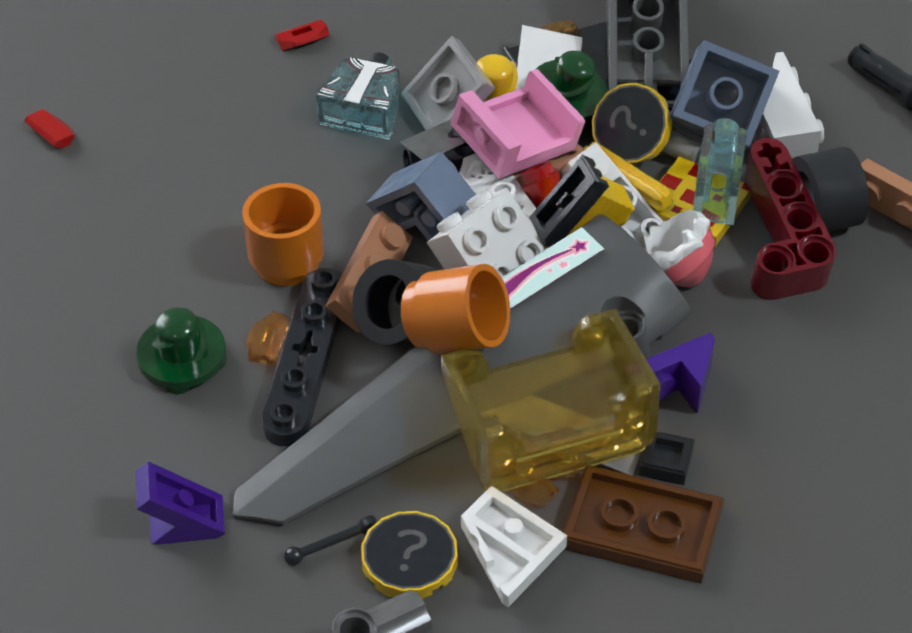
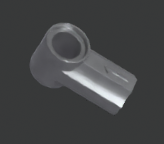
(397, 615)

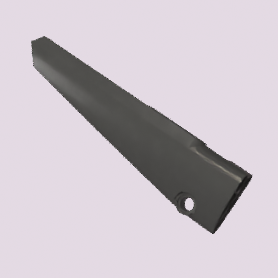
(410, 404)

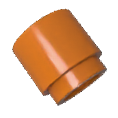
(283, 233)
(456, 309)

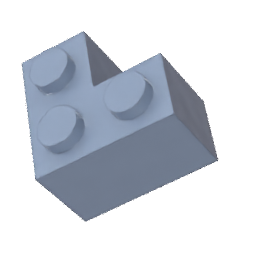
(423, 194)

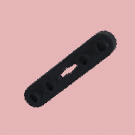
(297, 388)

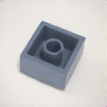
(721, 87)

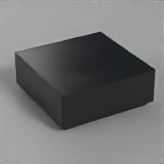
(667, 458)

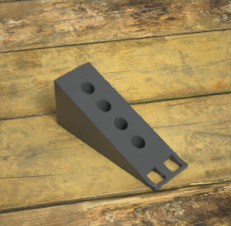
(647, 42)

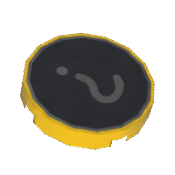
(632, 122)
(409, 554)

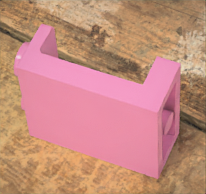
(518, 126)

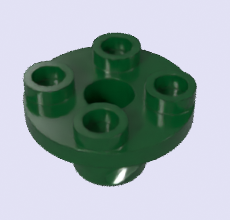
(576, 80)
(180, 350)

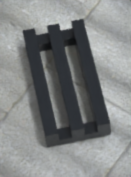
(568, 201)

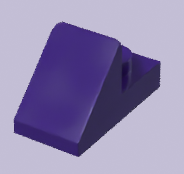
(685, 369)
(177, 506)

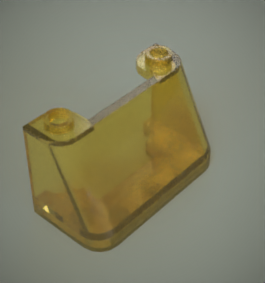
(555, 407)

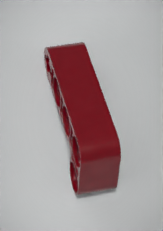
(802, 245)

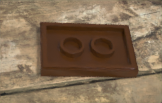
(643, 523)

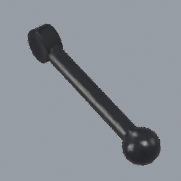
(294, 555)

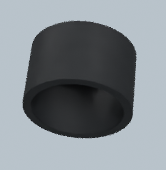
(836, 186)
(372, 299)

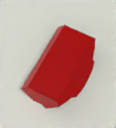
(302, 34)
(51, 128)

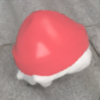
(682, 247)

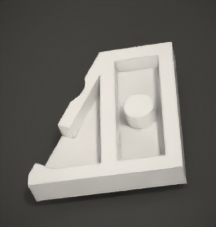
(510, 542)

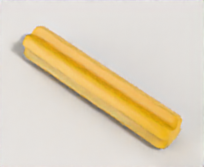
(653, 191)

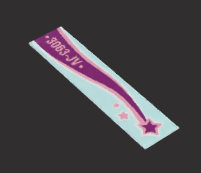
(550, 265)

